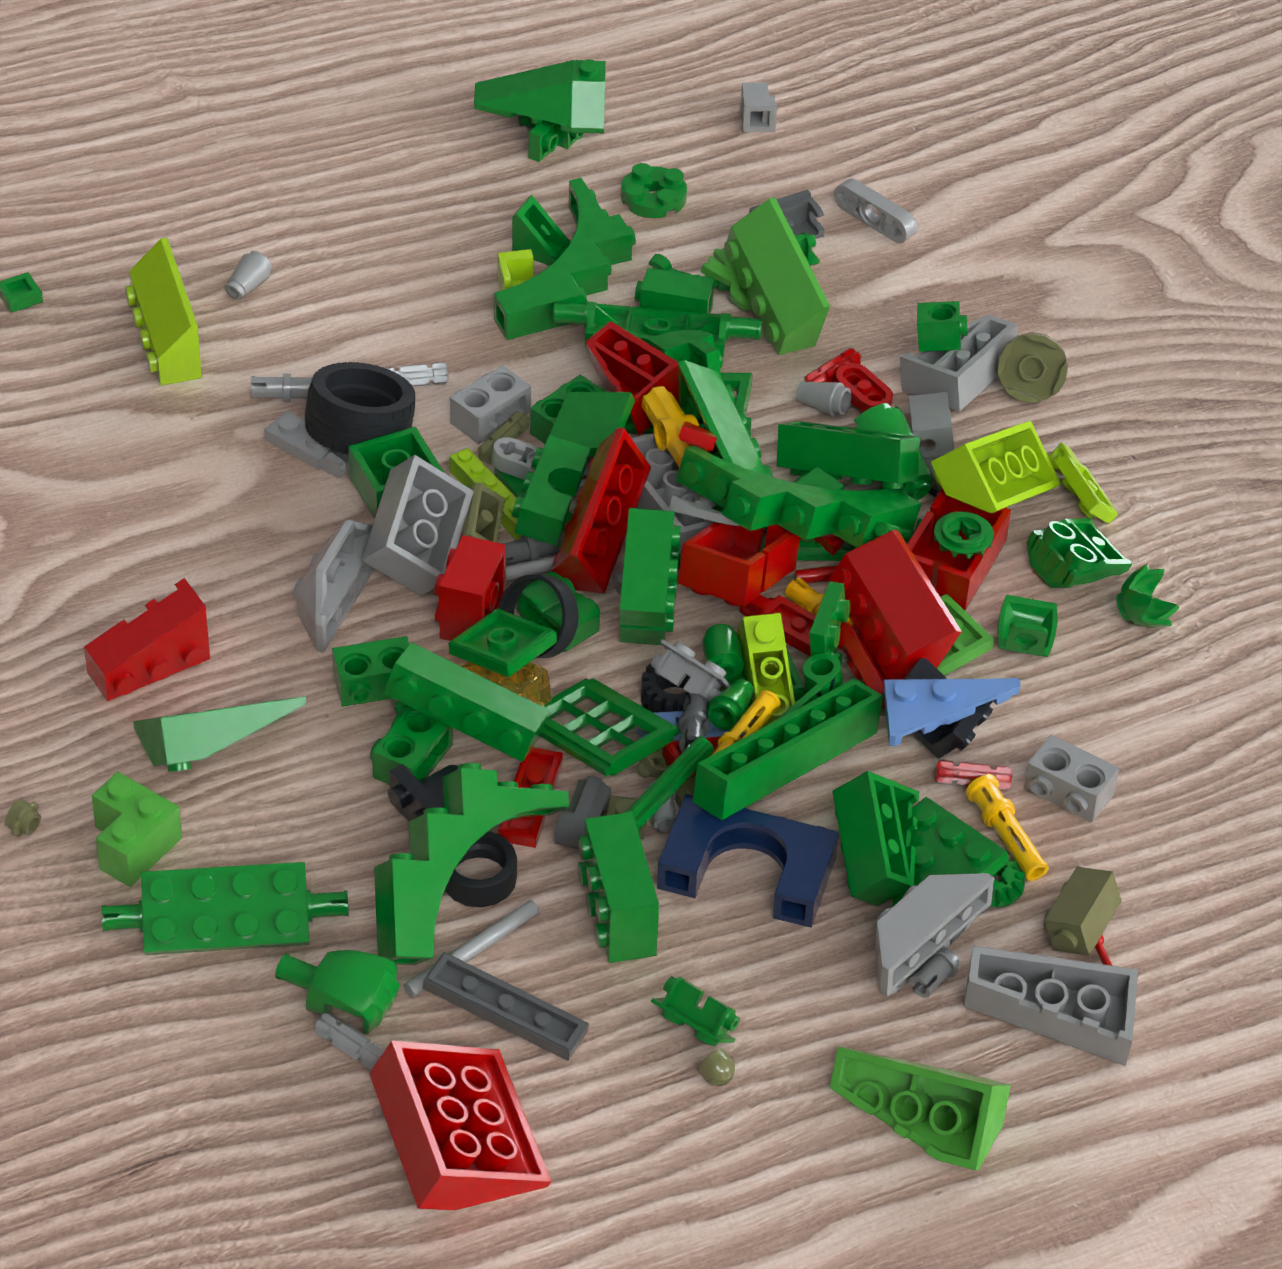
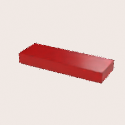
(539, 767)

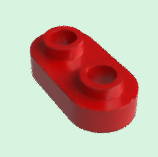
(865, 387)

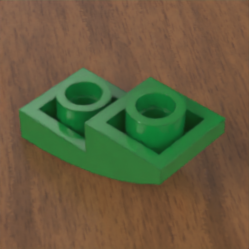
(545, 139)

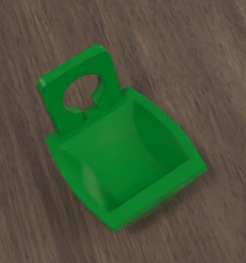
(1027, 625)

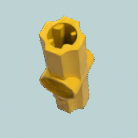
(667, 421)

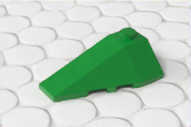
(558, 93)

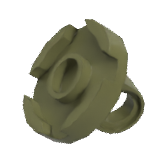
(1032, 367)

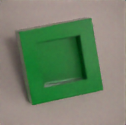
(20, 292)

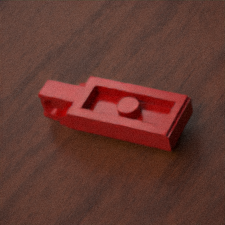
(795, 619)

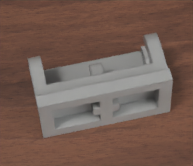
(932, 421)

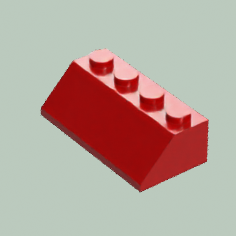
(601, 514)
(895, 605)

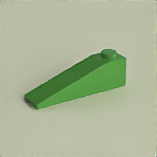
(936, 1108)

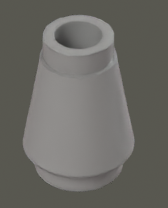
(249, 273)
(825, 396)

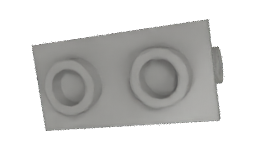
(679, 661)

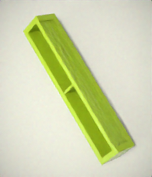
(471, 470)

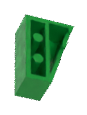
(876, 836)

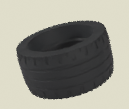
(357, 404)

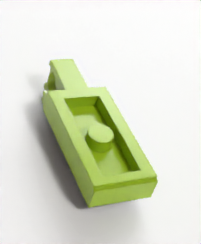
(1082, 484)

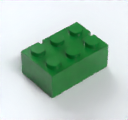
(649, 576)
(619, 887)

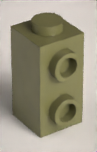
(1082, 911)

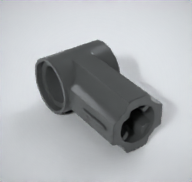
(587, 802)

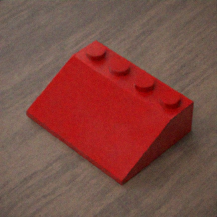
(456, 1124)

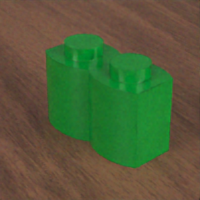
(542, 606)

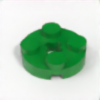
(669, 188)

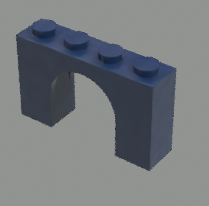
(799, 848)

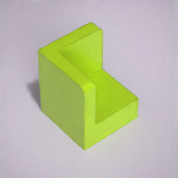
(514, 268)

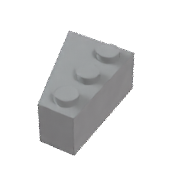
(962, 371)

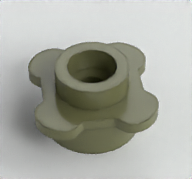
(648, 768)

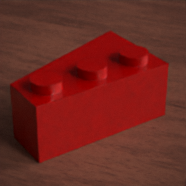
(633, 367)
(152, 646)

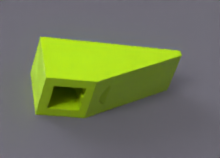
(767, 659)

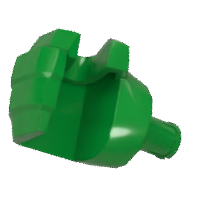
(345, 980)

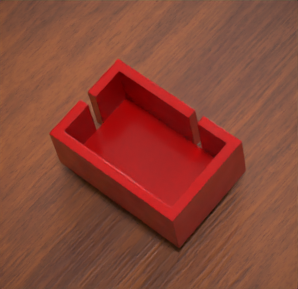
(729, 563)
(957, 575)

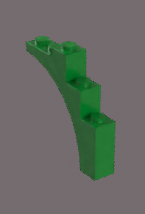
(578, 272)
(804, 510)
(413, 883)

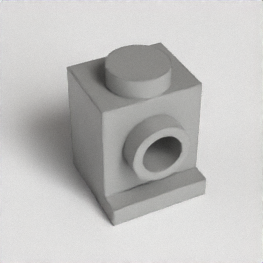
(757, 108)

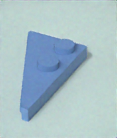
(934, 702)

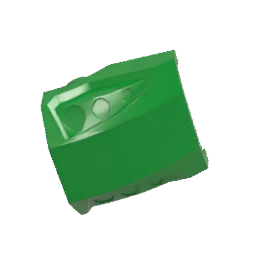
(1073, 554)

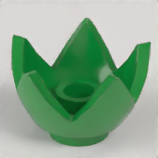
(1137, 602)

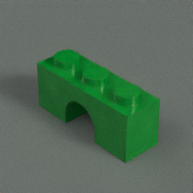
(545, 505)

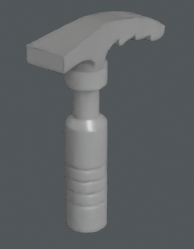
(700, 508)

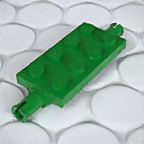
(653, 322)
(224, 908)

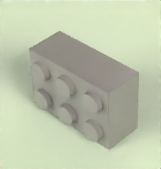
(417, 524)

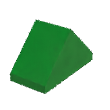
(537, 231)

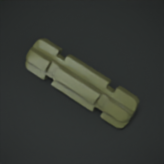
(515, 426)

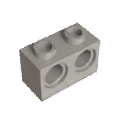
(489, 403)
(1071, 778)

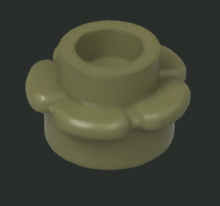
(23, 818)

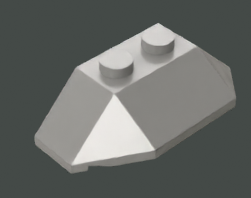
(333, 582)
(925, 922)

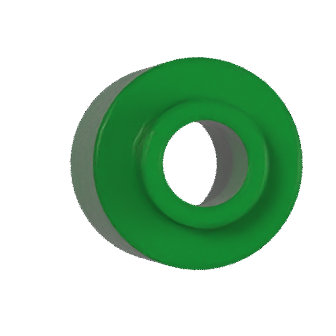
(724, 649)

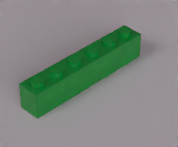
(787, 749)

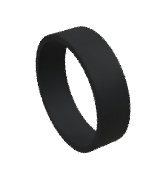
(568, 604)

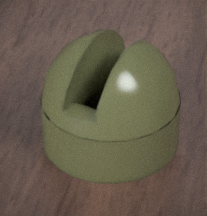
(717, 1068)

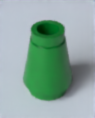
(730, 704)

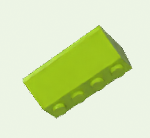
(165, 316)
(997, 469)

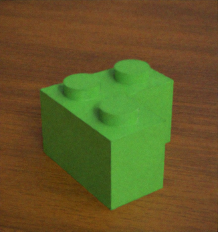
(135, 828)

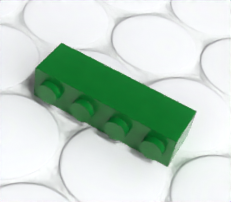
(848, 452)
(466, 701)

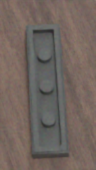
(505, 1006)

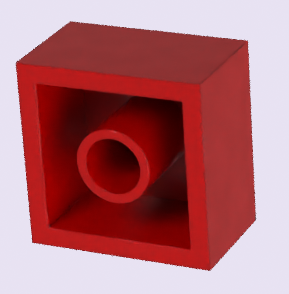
(470, 585)

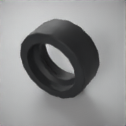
(490, 890)

